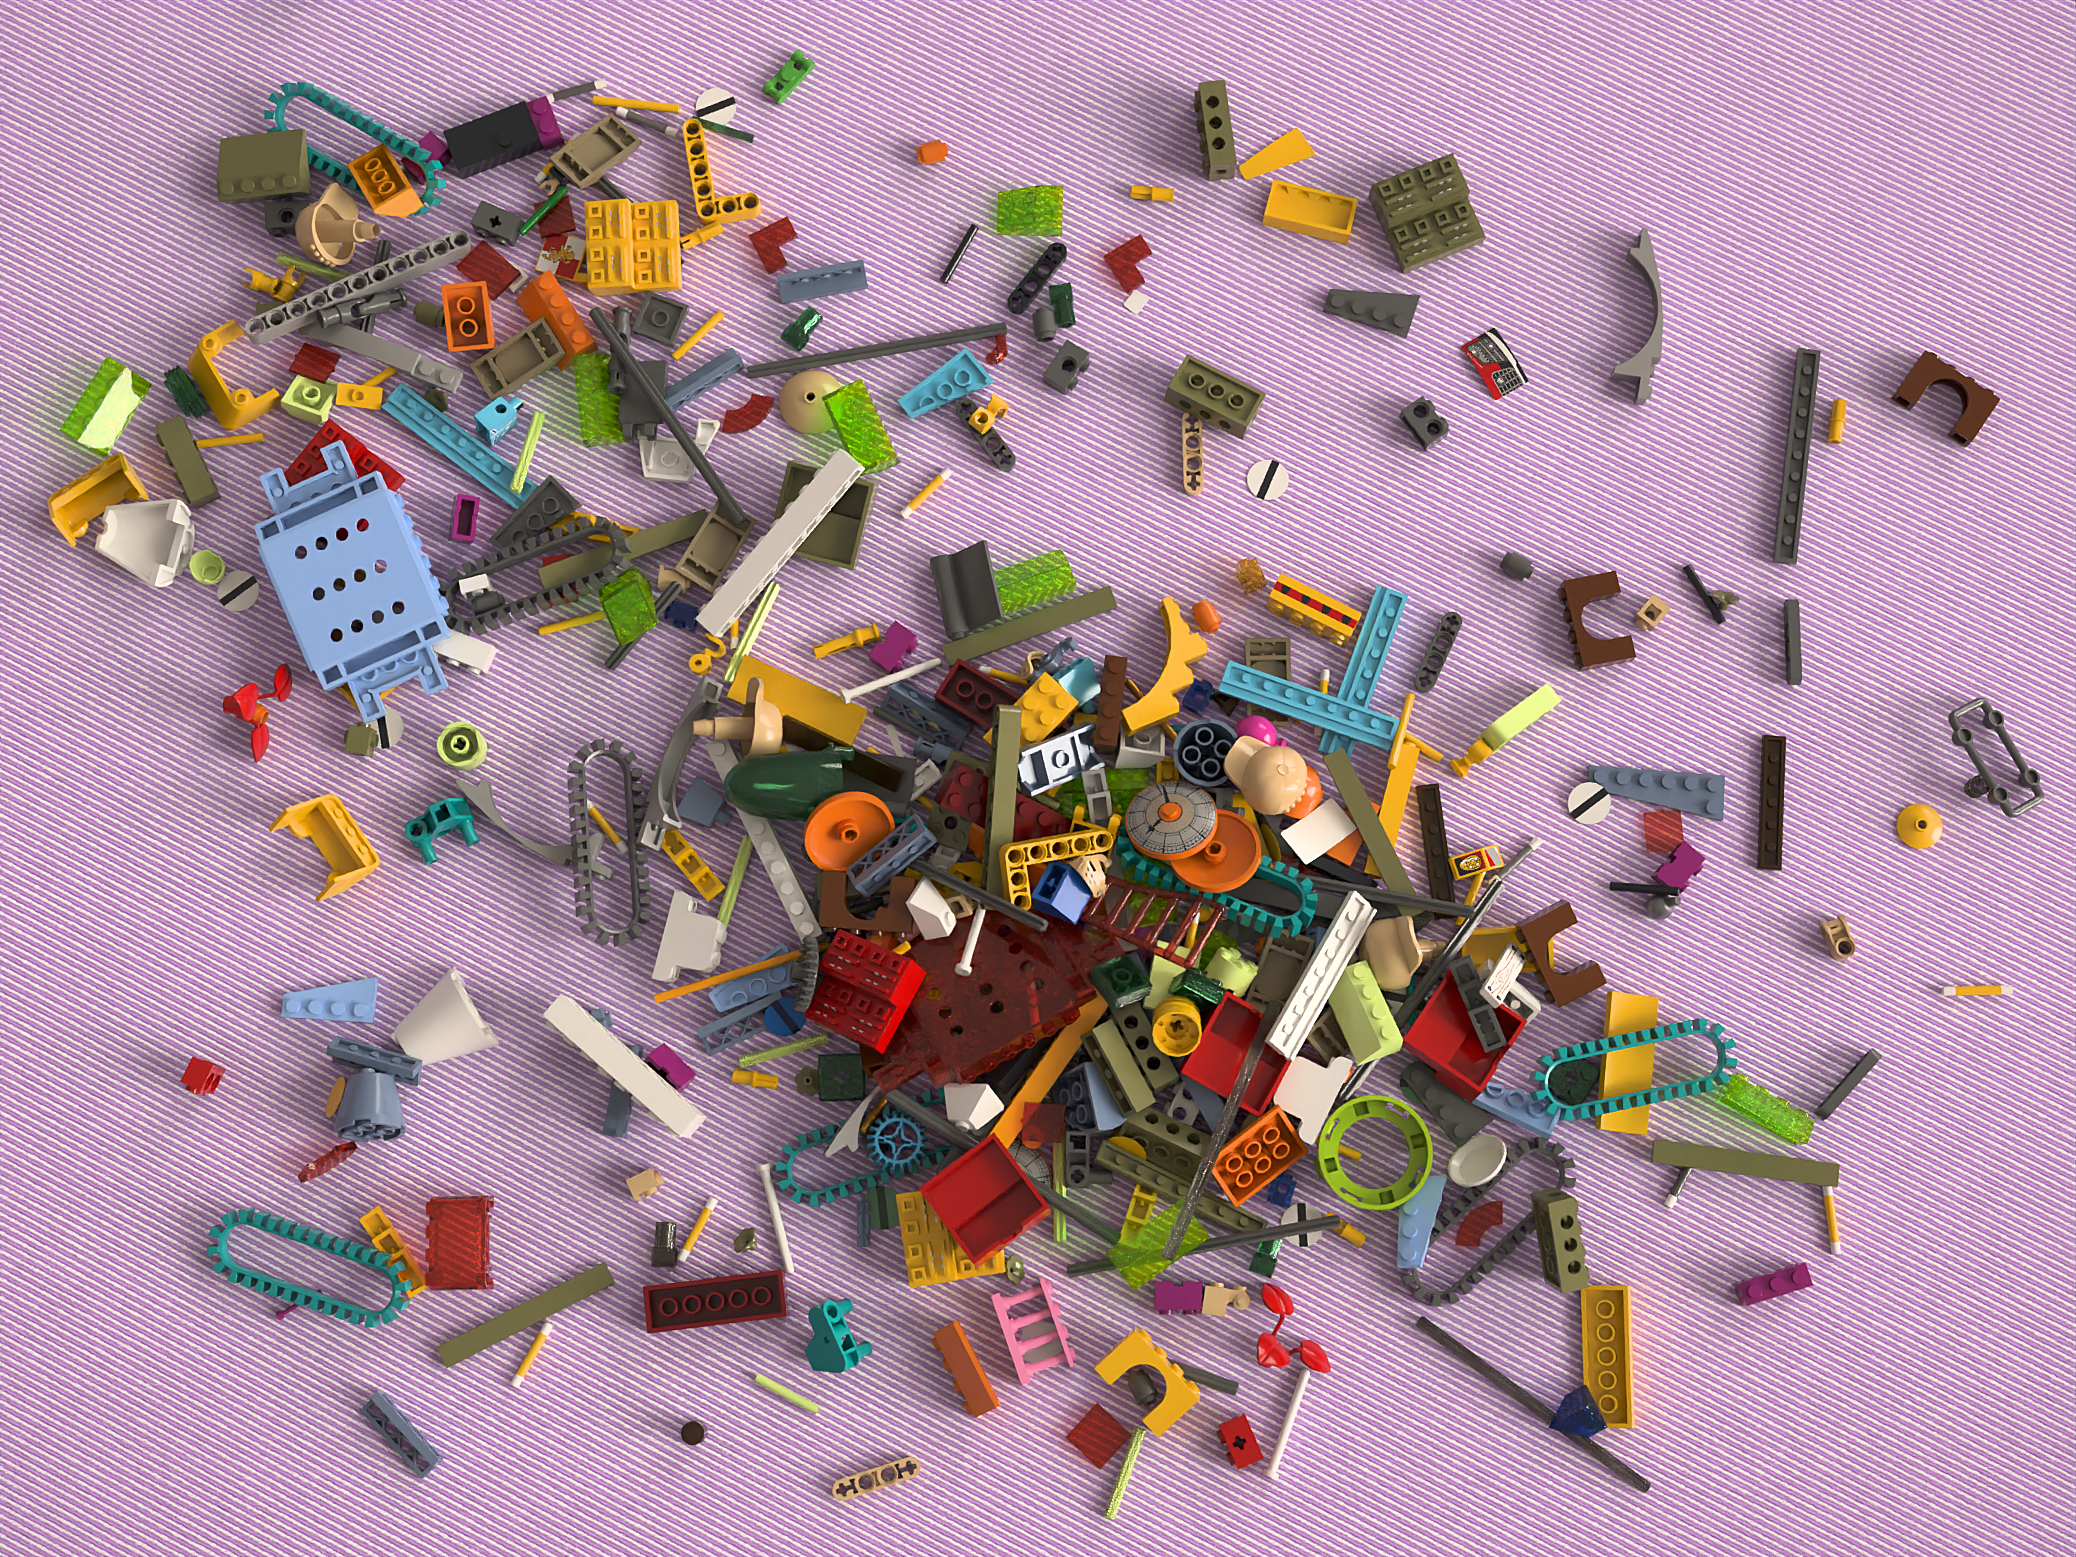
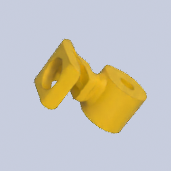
(984, 418)
(701, 663)
(1476, 754)

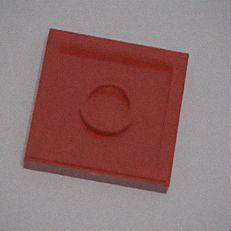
(1098, 1435)

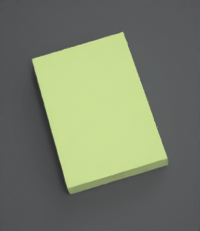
(1162, 975)

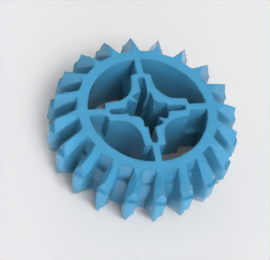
(908, 1144)

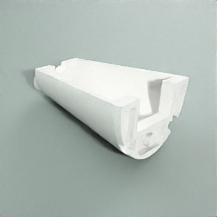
(148, 539)
(444, 1024)

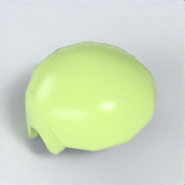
(207, 567)

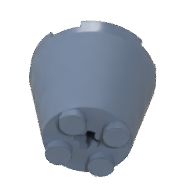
(1200, 739)
(370, 1108)

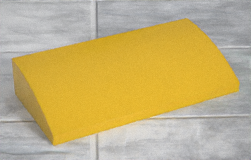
(1310, 212)
(1490, 943)

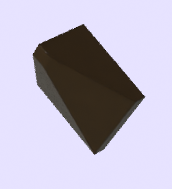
(1225, 702)

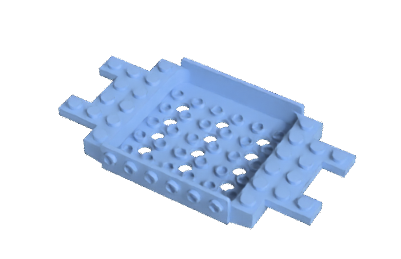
(382, 652)

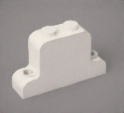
(688, 941)
(1310, 1092)

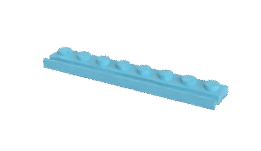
(456, 444)
(1367, 659)
(1308, 706)

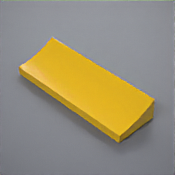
(800, 700)
(1629, 1068)
(1609, 1352)

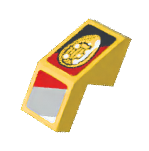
(1476, 862)

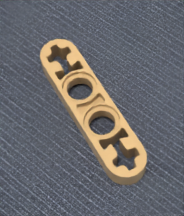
(1192, 453)
(877, 1481)

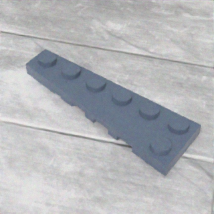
(1675, 790)

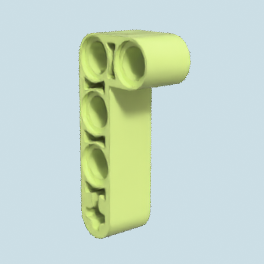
(1520, 717)

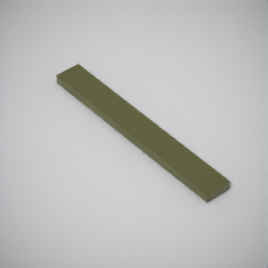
(641, 544)
(1030, 626)
(1369, 827)
(1745, 1163)
(1175, 1188)
(525, 1315)

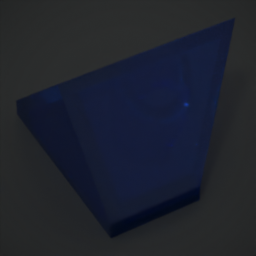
(1578, 1414)

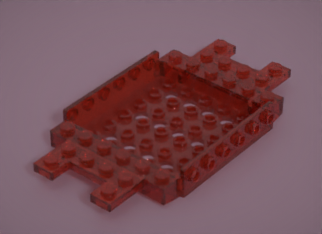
(1059, 957)

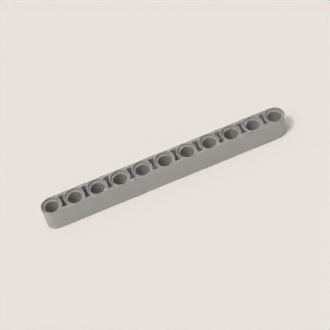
(367, 278)

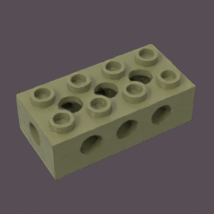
(1215, 130)
(1214, 397)
(937, 820)
(1157, 1079)
(1175, 1145)
(1560, 1240)

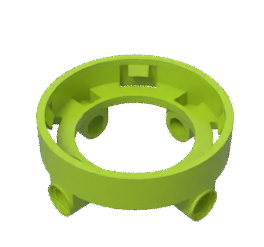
(1416, 1138)

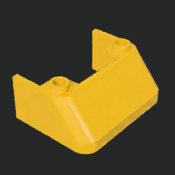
(233, 408)
(91, 493)
(335, 836)

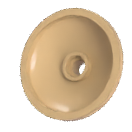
(806, 415)

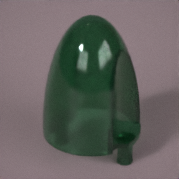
(787, 783)

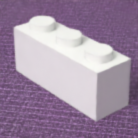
(1517, 998)

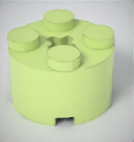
(450, 742)
(1231, 970)

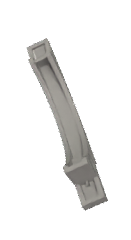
(391, 354)
(1640, 367)
(662, 808)
(1100, 812)
(560, 855)
(848, 1133)

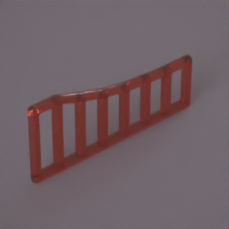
(1151, 893)

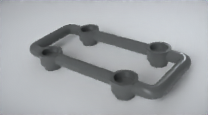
(1998, 794)

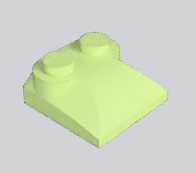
(309, 399)

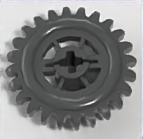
(805, 974)

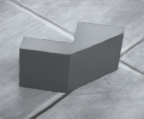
(1273, 823)

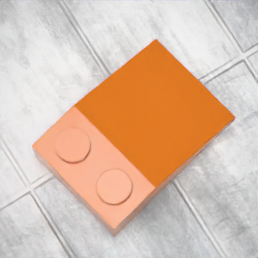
(468, 316)

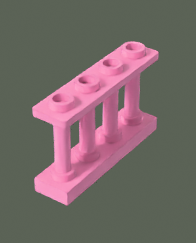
(1018, 1348)

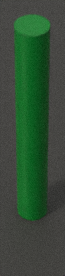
(543, 210)

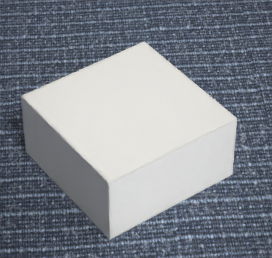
(475, 586)

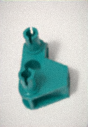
(435, 826)
(826, 1349)

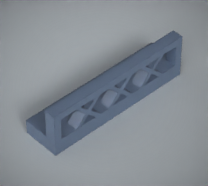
(822, 281)
(703, 379)
(928, 711)
(892, 859)
(733, 1019)
(361, 1056)
(620, 1106)
(405, 1427)

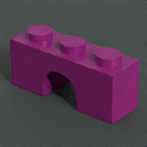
(1773, 1284)

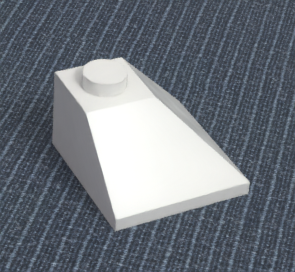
(1140, 749)
(930, 911)
(971, 1105)

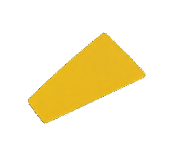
(1281, 153)

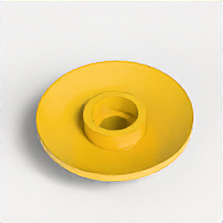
(1908, 827)

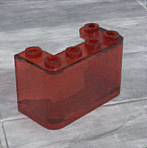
(458, 1243)

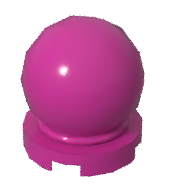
(1260, 729)

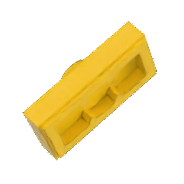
(359, 396)

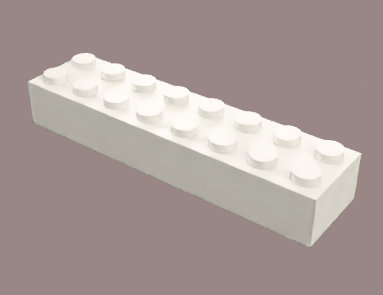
(624, 1066)

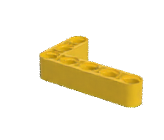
(705, 182)
(1044, 854)

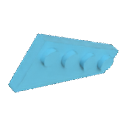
(948, 383)

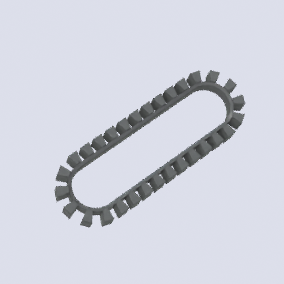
(602, 527)
(576, 767)
(1507, 1247)

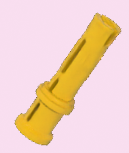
(857, 638)

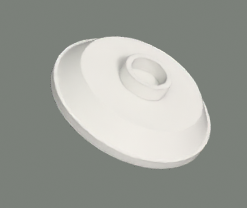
(1477, 1160)

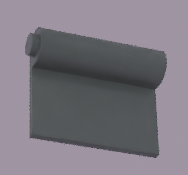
(966, 590)
(897, 802)

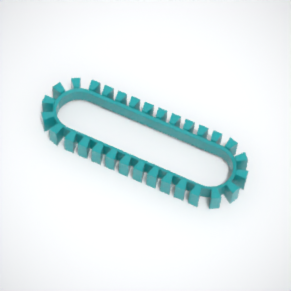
(365, 124)
(1293, 922)
(1636, 1098)
(830, 1197)
(304, 1297)

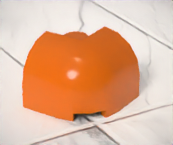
(1311, 799)

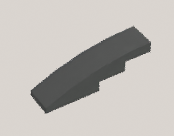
(1478, 1007)

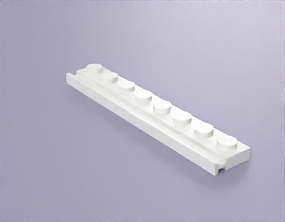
(1320, 976)

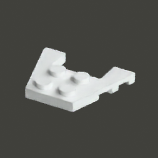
(666, 458)

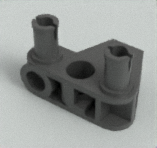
(1080, 1160)

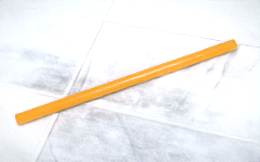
(734, 974)

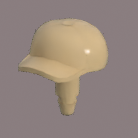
(331, 222)
(757, 728)
(1266, 774)
(1395, 952)

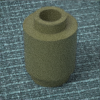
(429, 314)

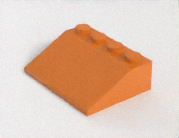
(1257, 1156)

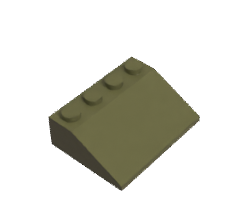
(263, 167)

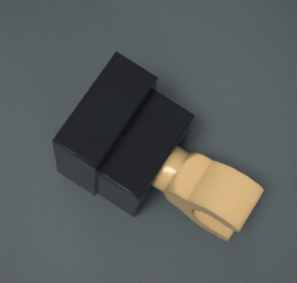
(558, 179)

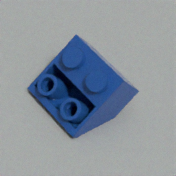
(1061, 892)

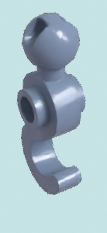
(1051, 662)

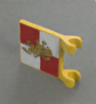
(564, 258)

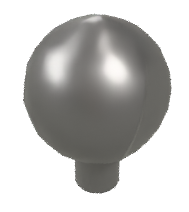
(1661, 906)

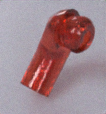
(999, 352)

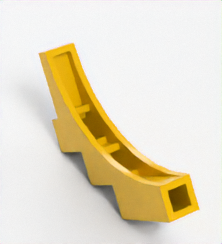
(1181, 651)

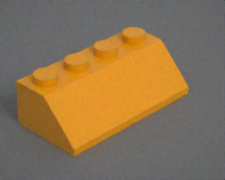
(384, 183)

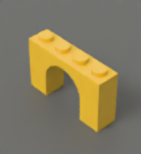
(1138, 1349)

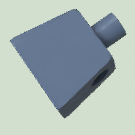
(703, 806)

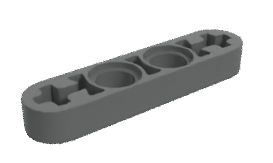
(983, 438)
(1792, 642)
(1436, 651)
(1847, 1084)

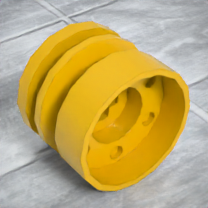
(1179, 1037)

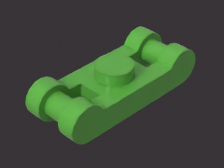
(788, 77)

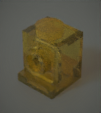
(1250, 575)

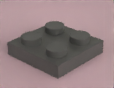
(660, 319)

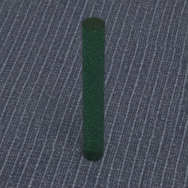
(725, 130)

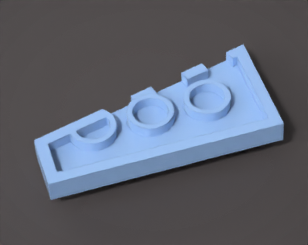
(1518, 1108)
(1417, 1221)

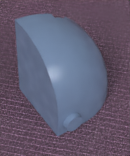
(1086, 1100)

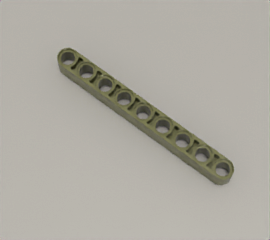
(1000, 795)

